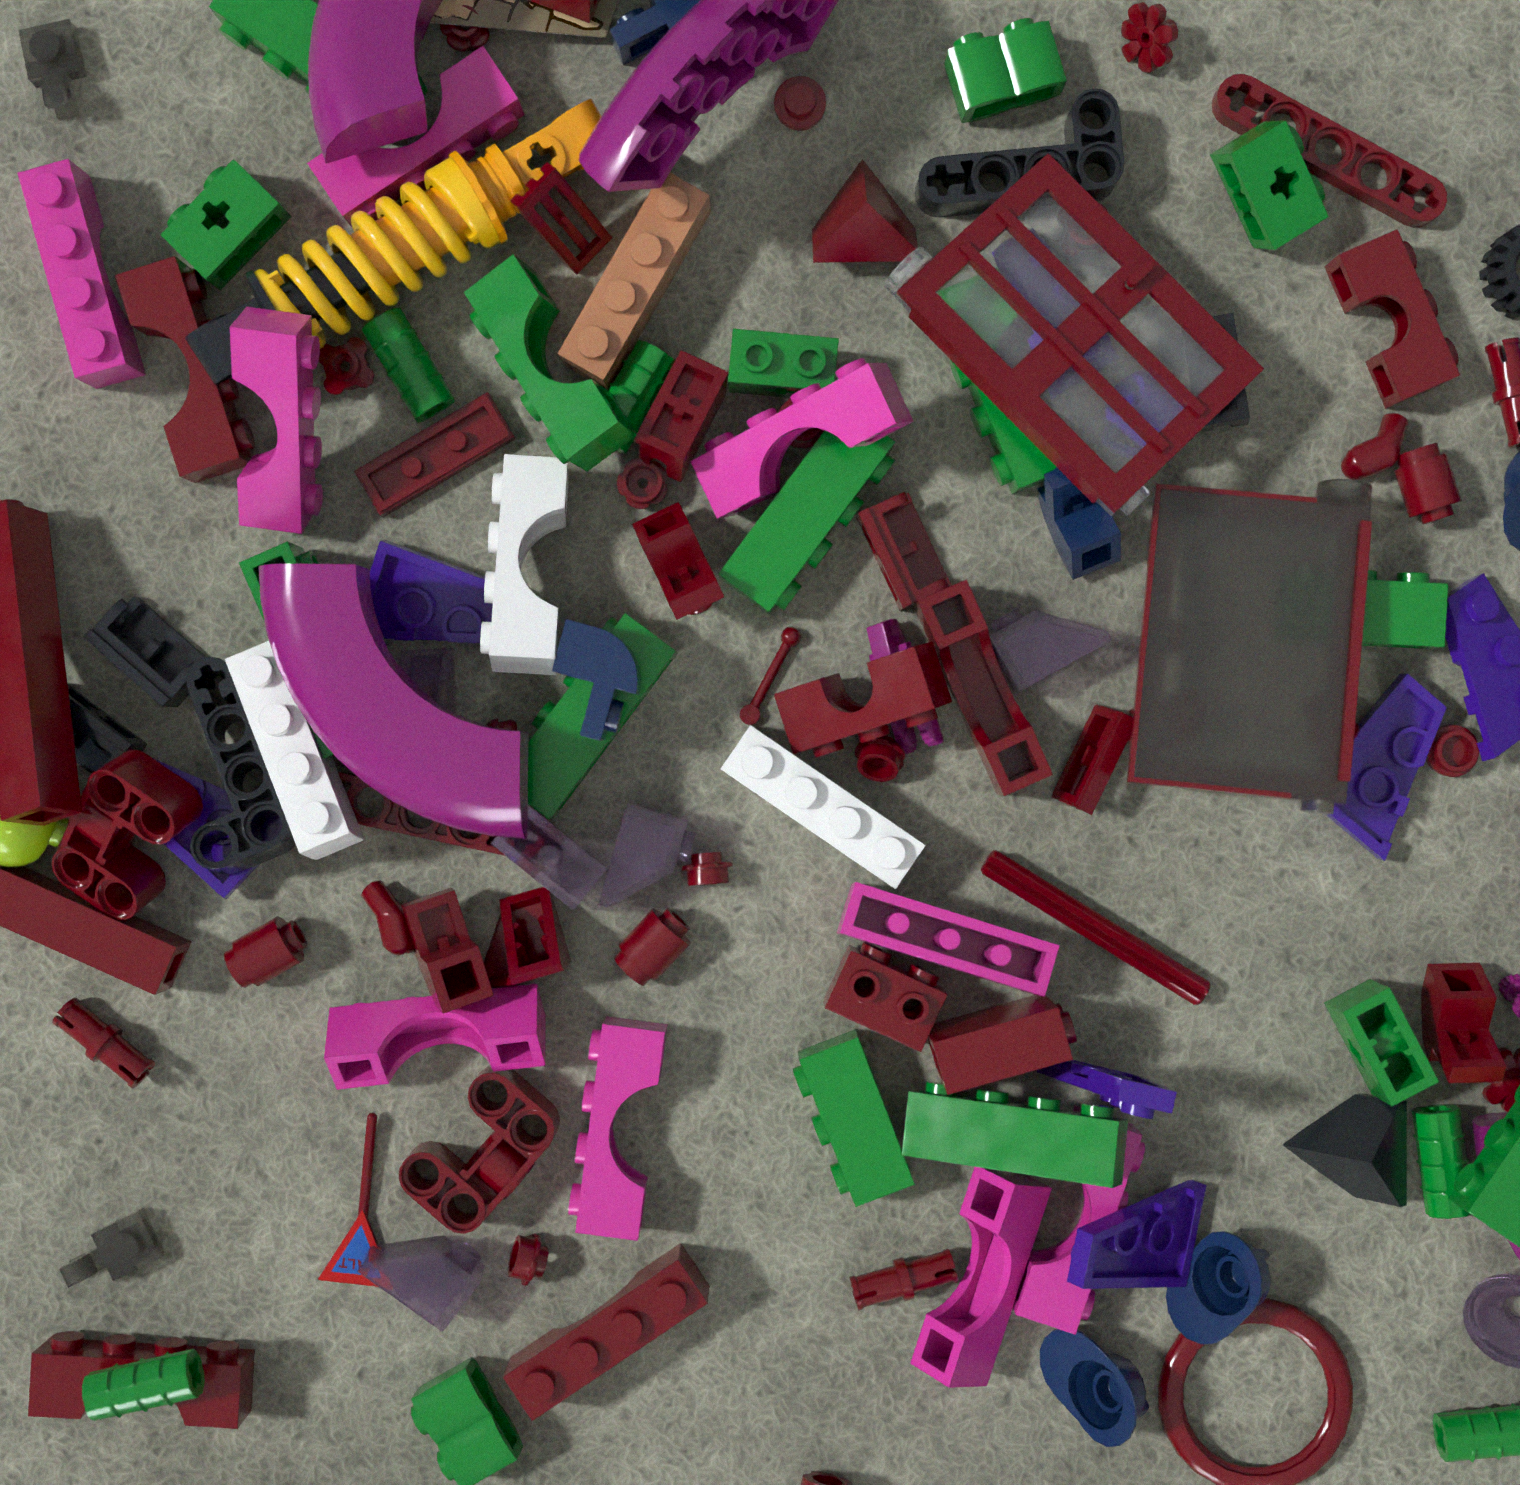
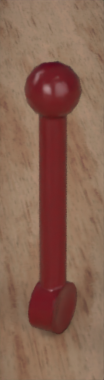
(790, 638)

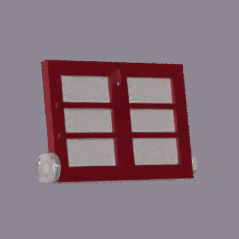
(1075, 334)

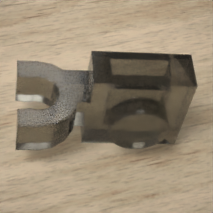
(52, 62)
(119, 1248)

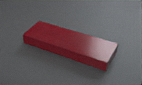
(435, 454)

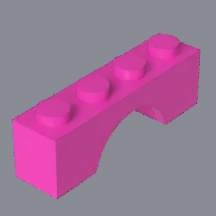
(473, 109)
(68, 240)
(276, 360)
(854, 408)
(375, 1038)
(611, 1190)
(1044, 1287)
(966, 1331)

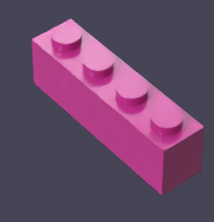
(948, 939)

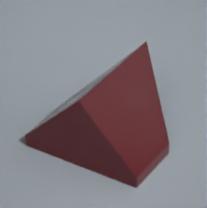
(863, 224)
(526, 940)

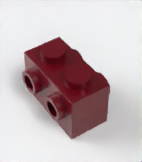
(882, 1001)

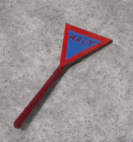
(360, 1238)

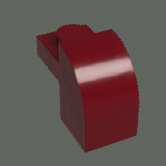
(678, 561)
(445, 951)
(1457, 1020)

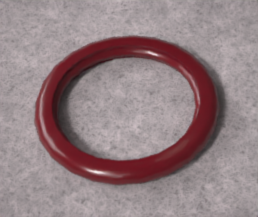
(1295, 1468)

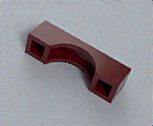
(206, 431)
(980, 690)
(632, 1318)
(67, 1358)

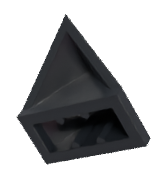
(1359, 1148)

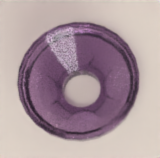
(1491, 1322)

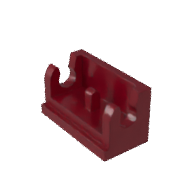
(682, 414)
(903, 550)

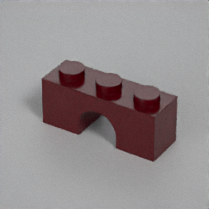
(1386, 277)
(904, 686)

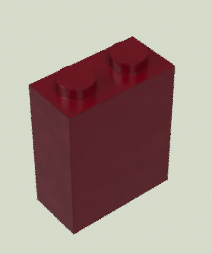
(1001, 1042)

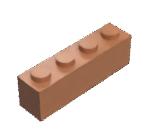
(635, 280)

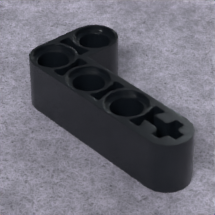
(1080, 148)
(233, 764)

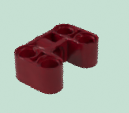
(122, 801)
(495, 1166)

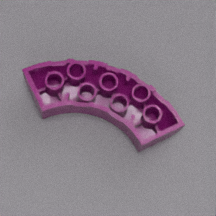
(366, 73)
(687, 75)
(377, 716)

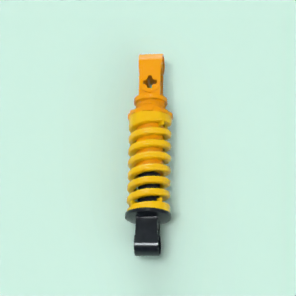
(459, 206)

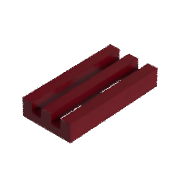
(537, 193)
(1093, 759)

